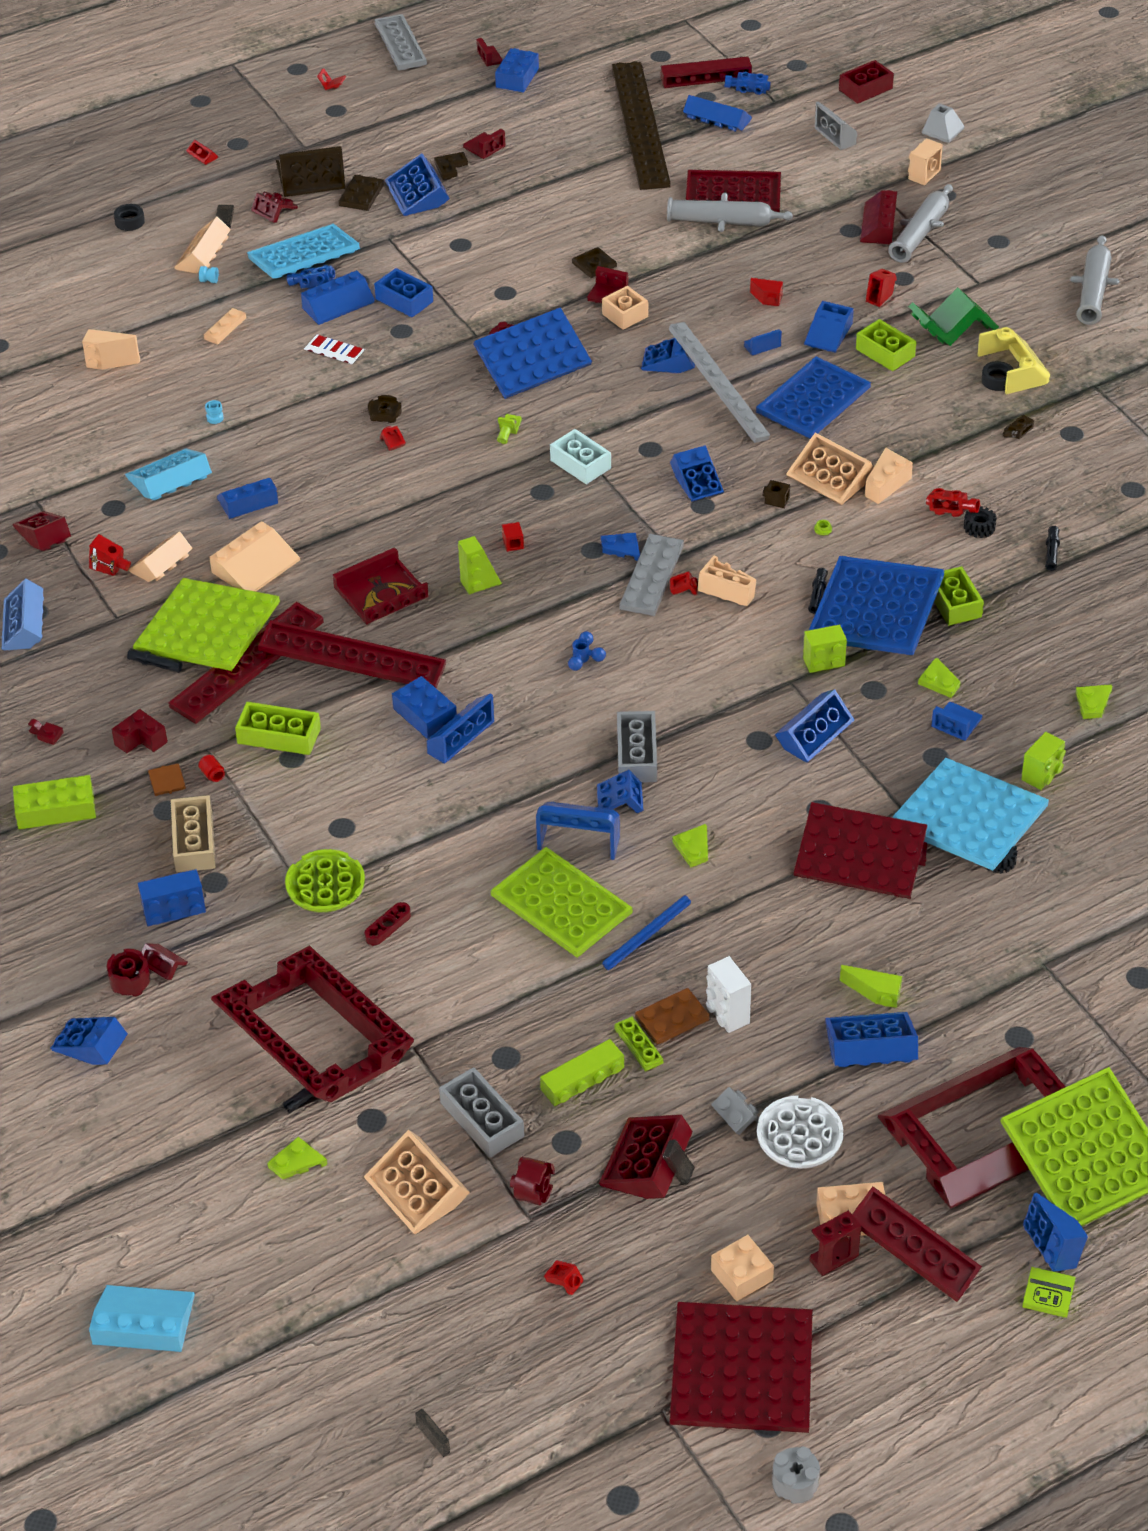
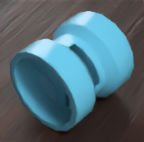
(208, 274)
(214, 412)

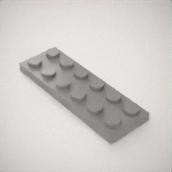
(400, 42)
(651, 574)

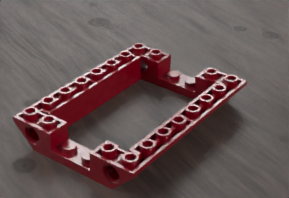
(306, 966)
(989, 1171)

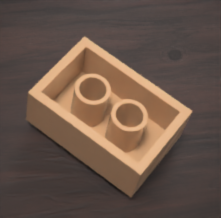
(839, 1199)

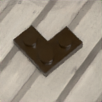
(448, 163)

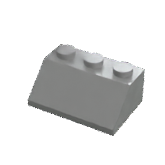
(834, 127)

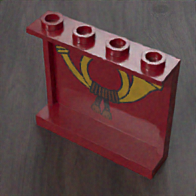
(379, 586)

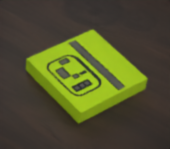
(1049, 1292)

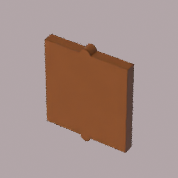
(166, 779)

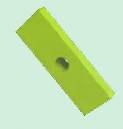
(638, 1043)

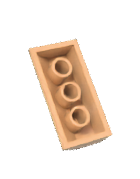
(203, 246)

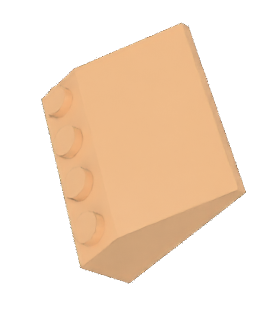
(830, 469)
(253, 558)
(416, 1183)

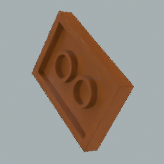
(672, 1016)

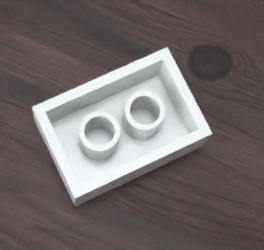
(728, 994)

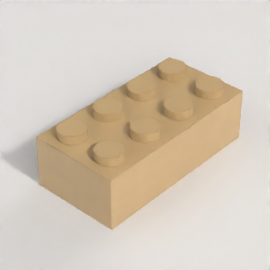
(192, 833)

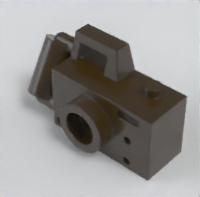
(1019, 427)

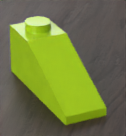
(874, 985)

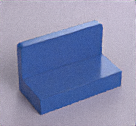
(763, 342)

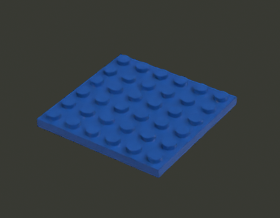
(879, 603)

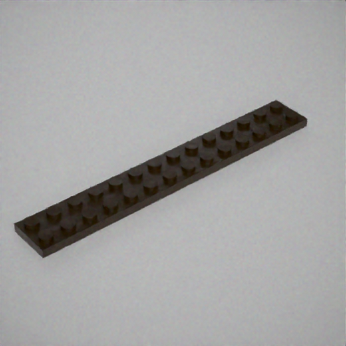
(640, 126)

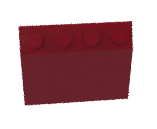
(637, 1158)

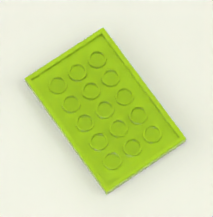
(561, 902)

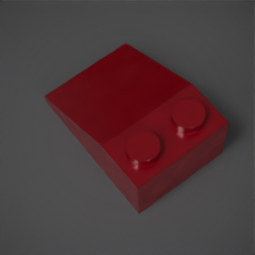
(43, 530)

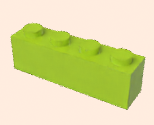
(582, 1072)

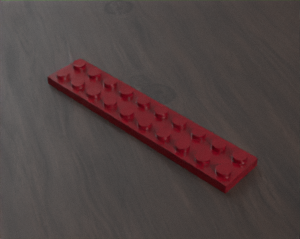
(350, 654)
(221, 684)

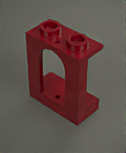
(836, 1248)

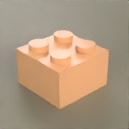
(925, 161)
(625, 307)
(742, 1267)

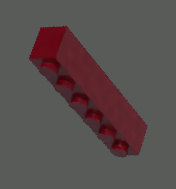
(703, 71)

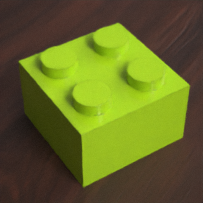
(824, 648)
(1043, 760)

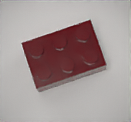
(866, 81)

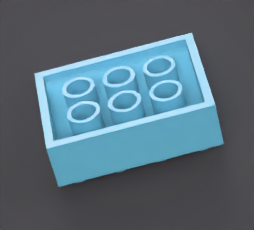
(170, 473)
(141, 1318)

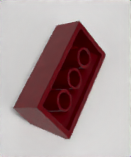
(879, 218)

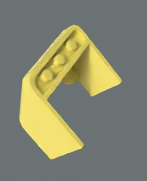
(1031, 370)

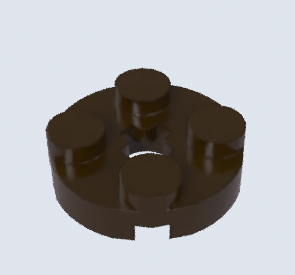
(378, 413)

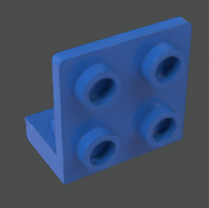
(955, 720)
(621, 790)

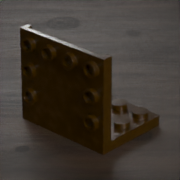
(311, 171)

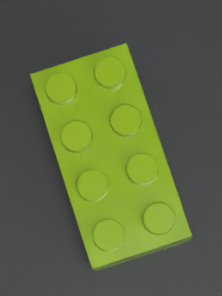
(278, 728)
(54, 802)

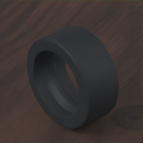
(131, 223)
(995, 367)

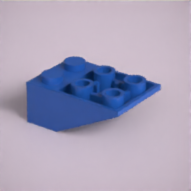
(829, 326)
(666, 357)
(696, 473)
(90, 1039)
(1055, 1234)

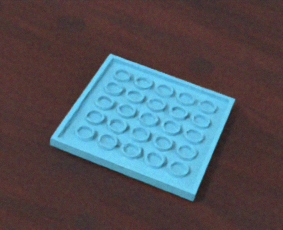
(972, 812)

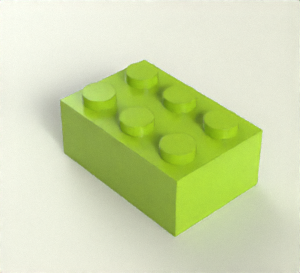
(886, 345)
(958, 597)

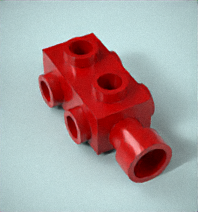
(951, 502)

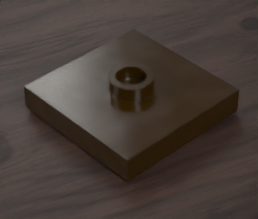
(591, 260)

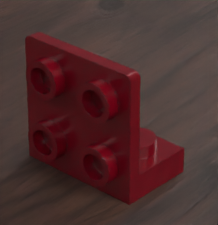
(486, 144)
(270, 205)
(606, 283)

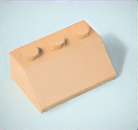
(162, 558)

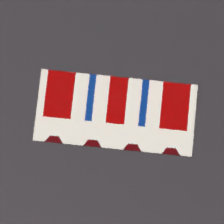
(334, 349)

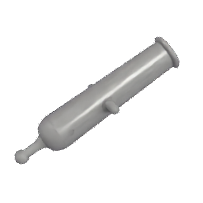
(723, 212)
(920, 224)
(1094, 282)

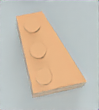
(887, 476)
(726, 583)

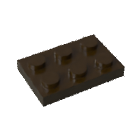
(361, 192)

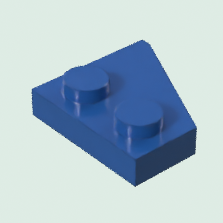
(621, 545)

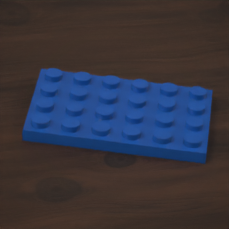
(532, 352)
(813, 397)

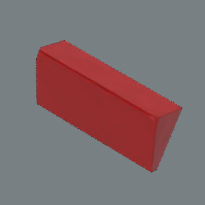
(201, 152)

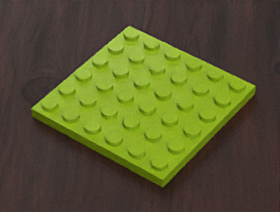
(207, 623)
(1084, 1146)

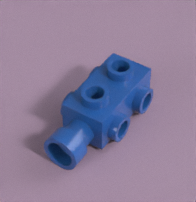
(749, 81)
(316, 278)

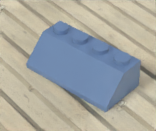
(22, 617)

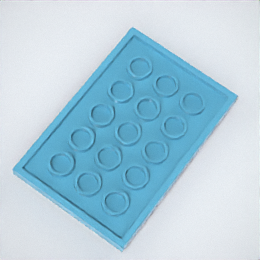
(303, 251)

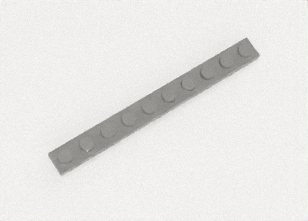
(719, 382)

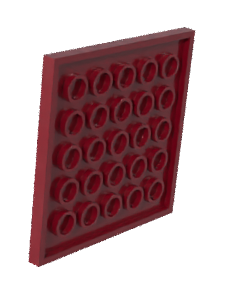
(742, 1367)

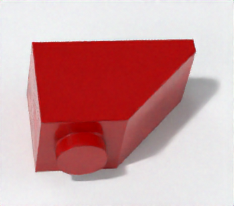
(767, 291)

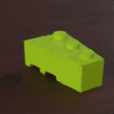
(475, 567)

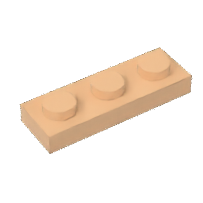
(225, 326)

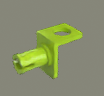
(507, 426)

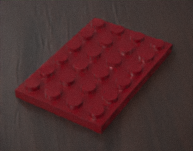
(739, 186)
(860, 850)

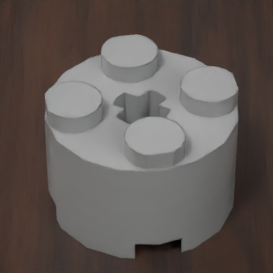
(795, 1474)

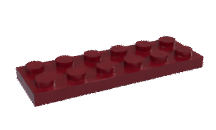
(915, 1244)

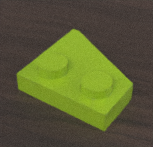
(939, 679)
(1093, 700)
(693, 845)
(295, 1159)

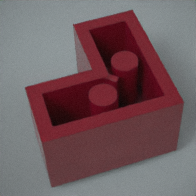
(138, 730)

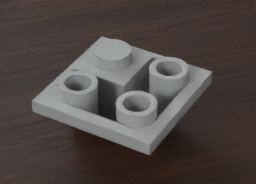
(943, 124)

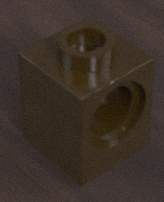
(776, 494)

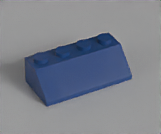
(716, 113)
(337, 297)
(815, 726)
(461, 729)

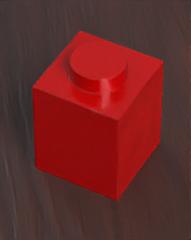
(512, 536)

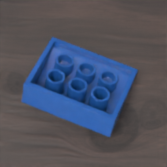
(417, 187)
(872, 1039)

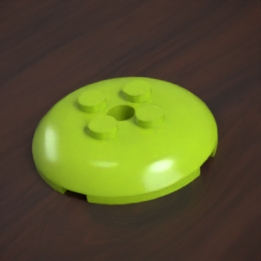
(325, 881)

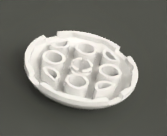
(800, 1132)

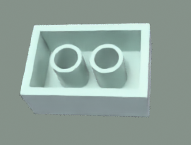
(580, 456)

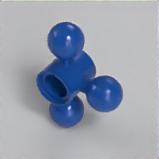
(582, 652)

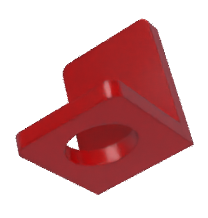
(335, 83)

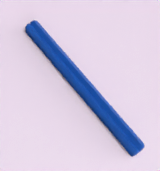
(646, 932)

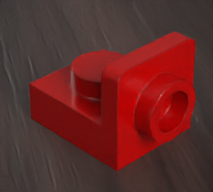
(392, 437)
(683, 582)
(564, 1275)

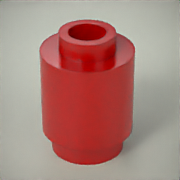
(211, 768)

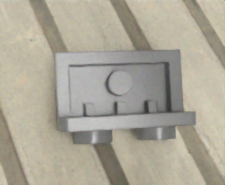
(735, 1110)

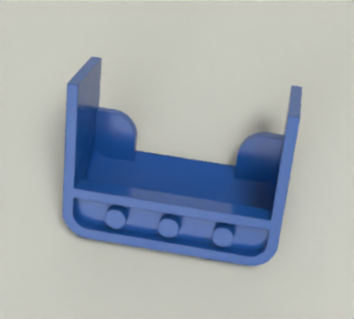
(579, 818)

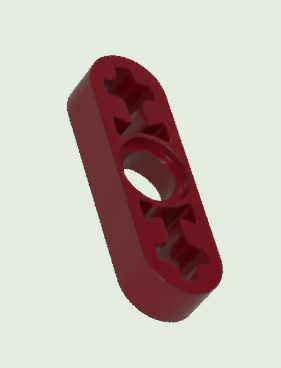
(385, 931)

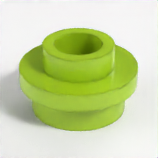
(823, 527)

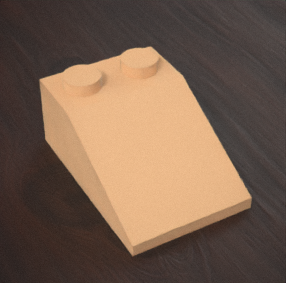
(110, 349)

